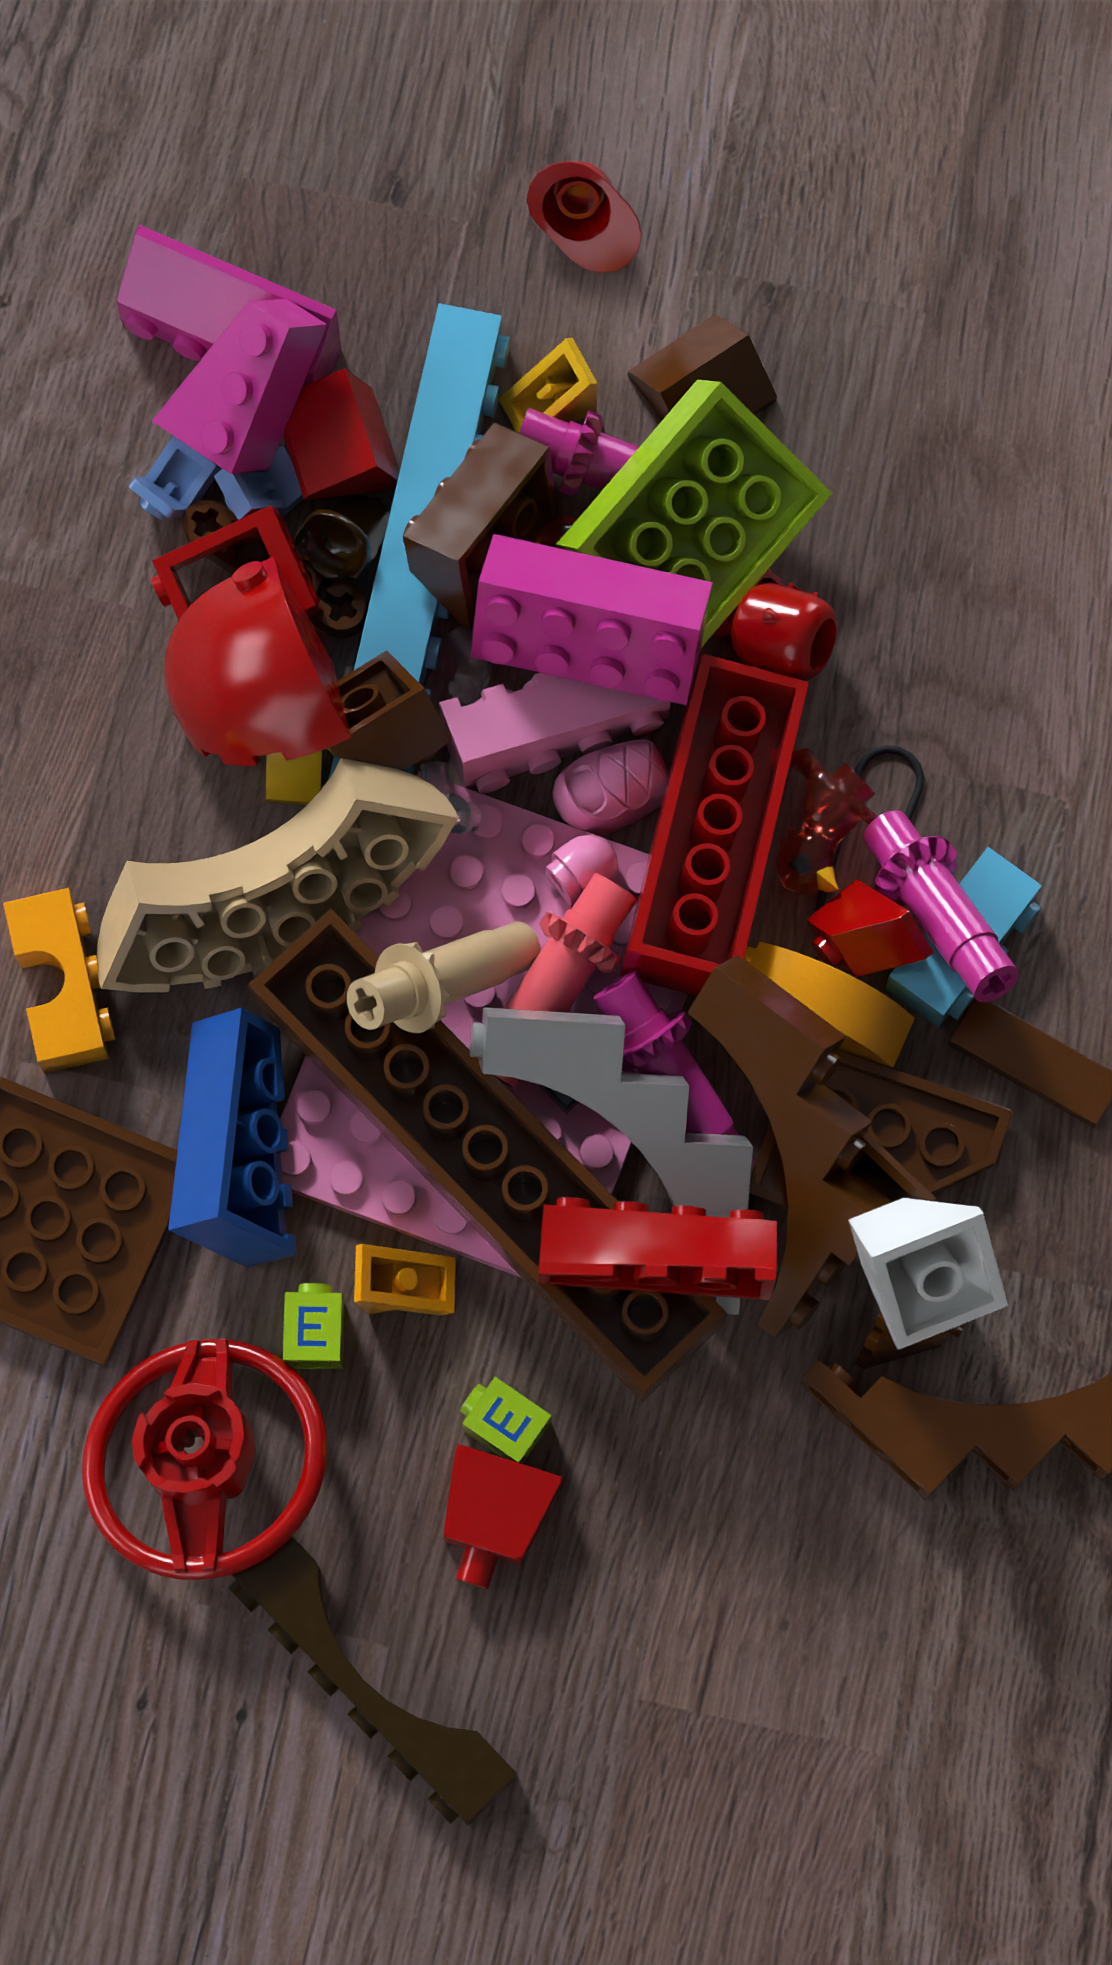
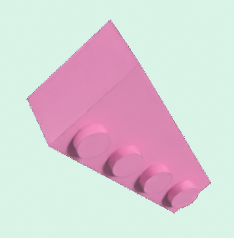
(540, 725)

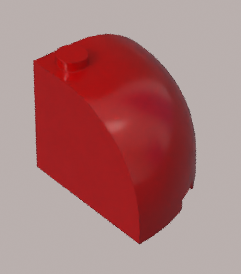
(253, 672)

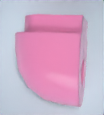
(577, 862)

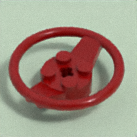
(199, 1483)

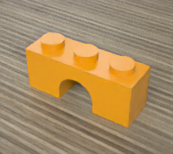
(71, 1026)

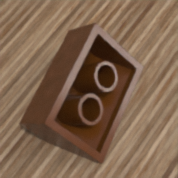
(497, 490)

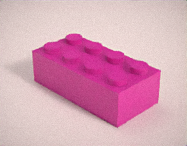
(590, 619)

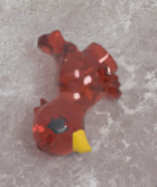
(831, 812)

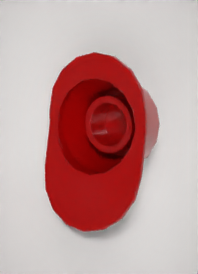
(585, 215)

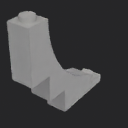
(584, 1061)

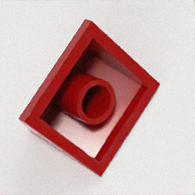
(339, 439)

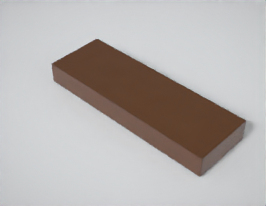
(1034, 1061)

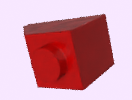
(866, 932)

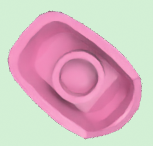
(611, 787)

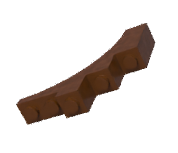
(788, 1060)

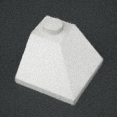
(928, 1266)

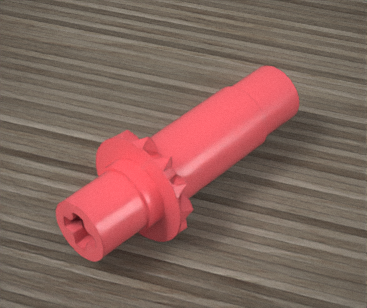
(574, 951)

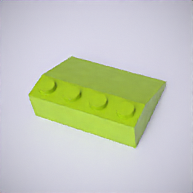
(703, 500)

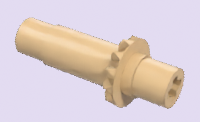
(416, 985)

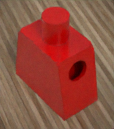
(494, 1511)

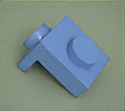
(174, 481)
(255, 490)

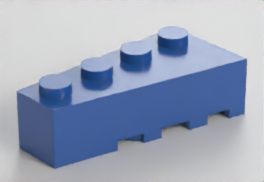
(232, 1142)

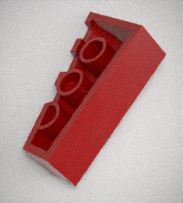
(658, 1250)

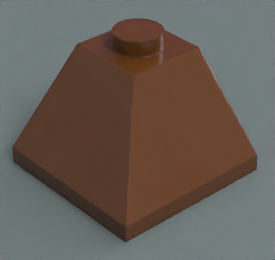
(388, 716)

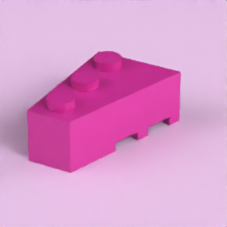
(245, 386)

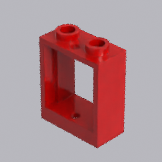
(276, 540)

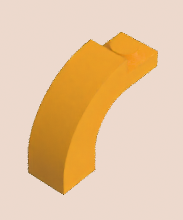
(868, 1018)

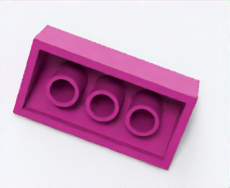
(195, 297)

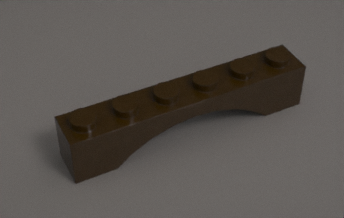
(453, 1761)

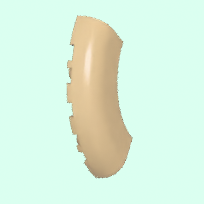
(252, 903)

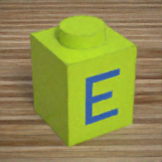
(313, 1327)
(504, 1420)

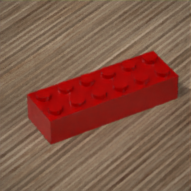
(714, 824)

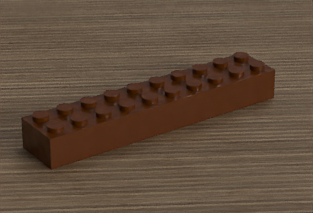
(472, 1147)

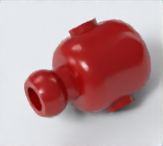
(782, 630)

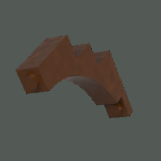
(931, 1436)

